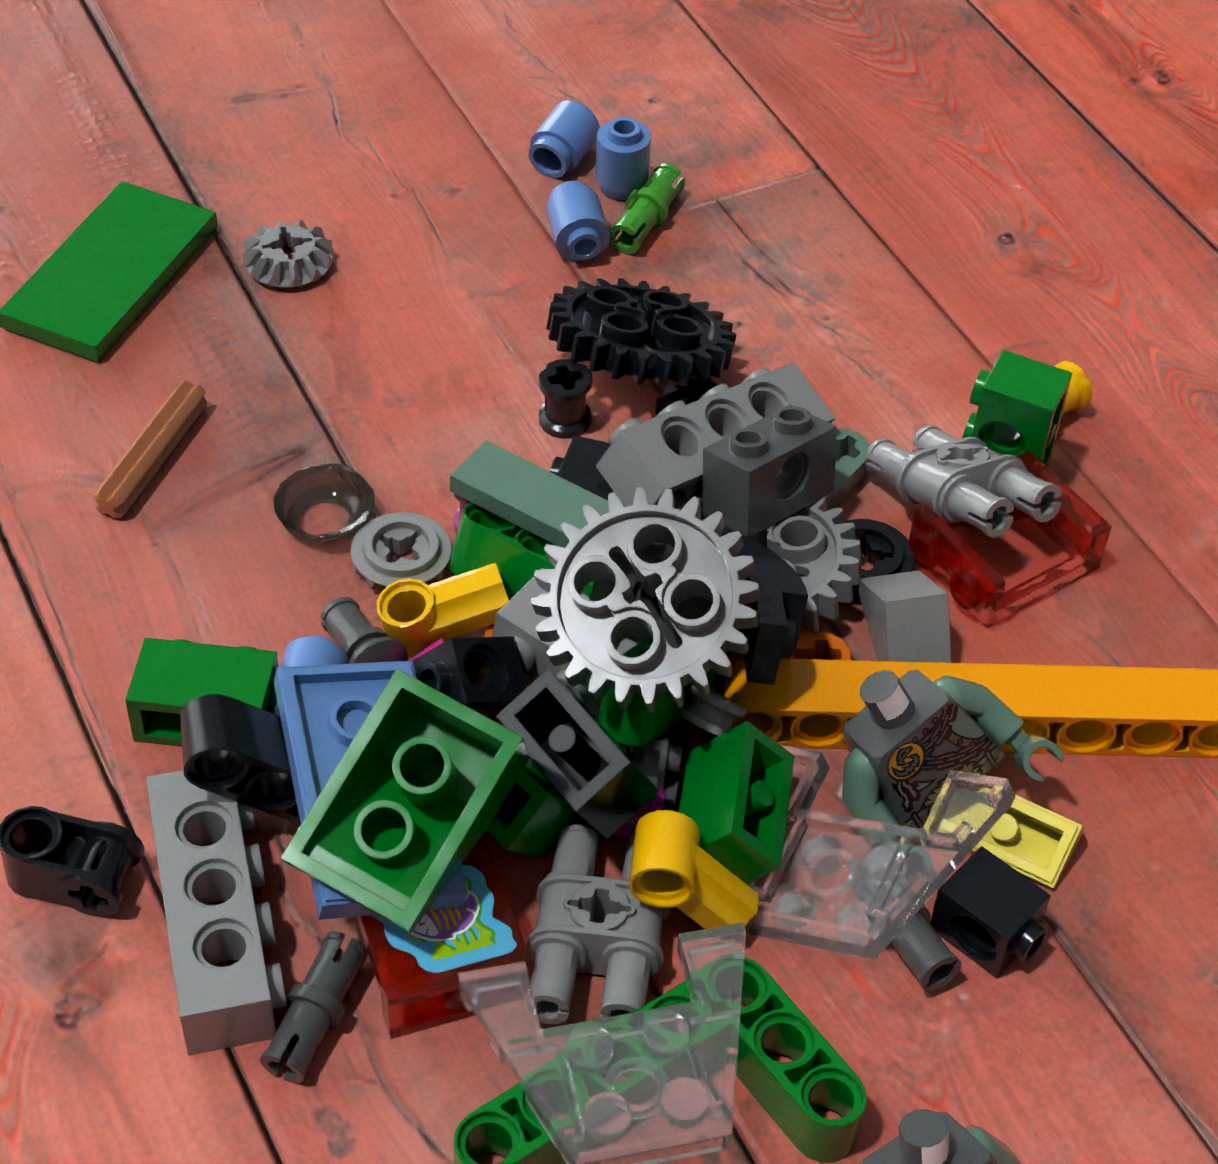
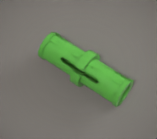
(646, 208)

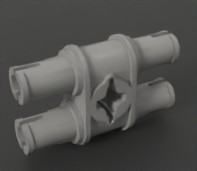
(963, 480)
(591, 929)

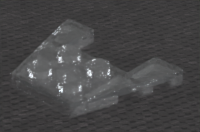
(860, 881)
(632, 1082)

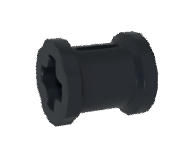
(565, 403)

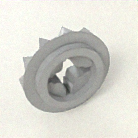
(272, 267)
(398, 534)

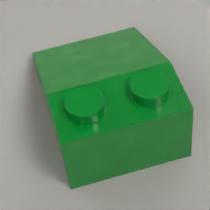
(407, 801)

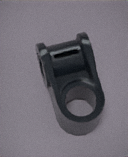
(78, 861)

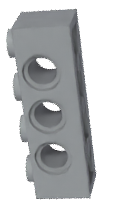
(671, 445)
(214, 1003)

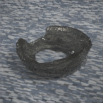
(324, 484)

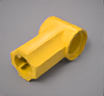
(425, 613)
(677, 873)

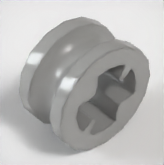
(712, 712)

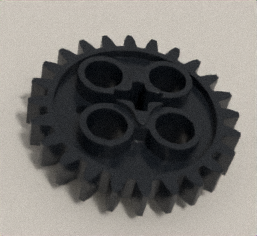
(641, 332)

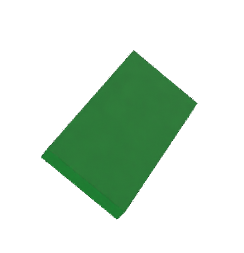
(108, 271)

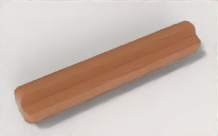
(150, 449)

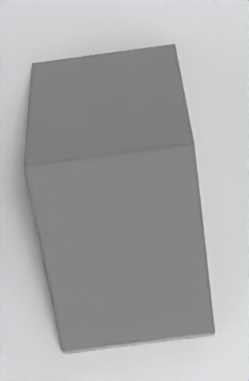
(906, 617)

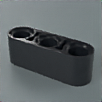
(238, 754)

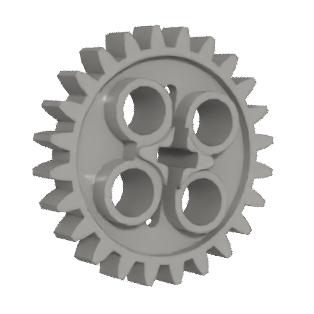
(821, 553)
(698, 567)

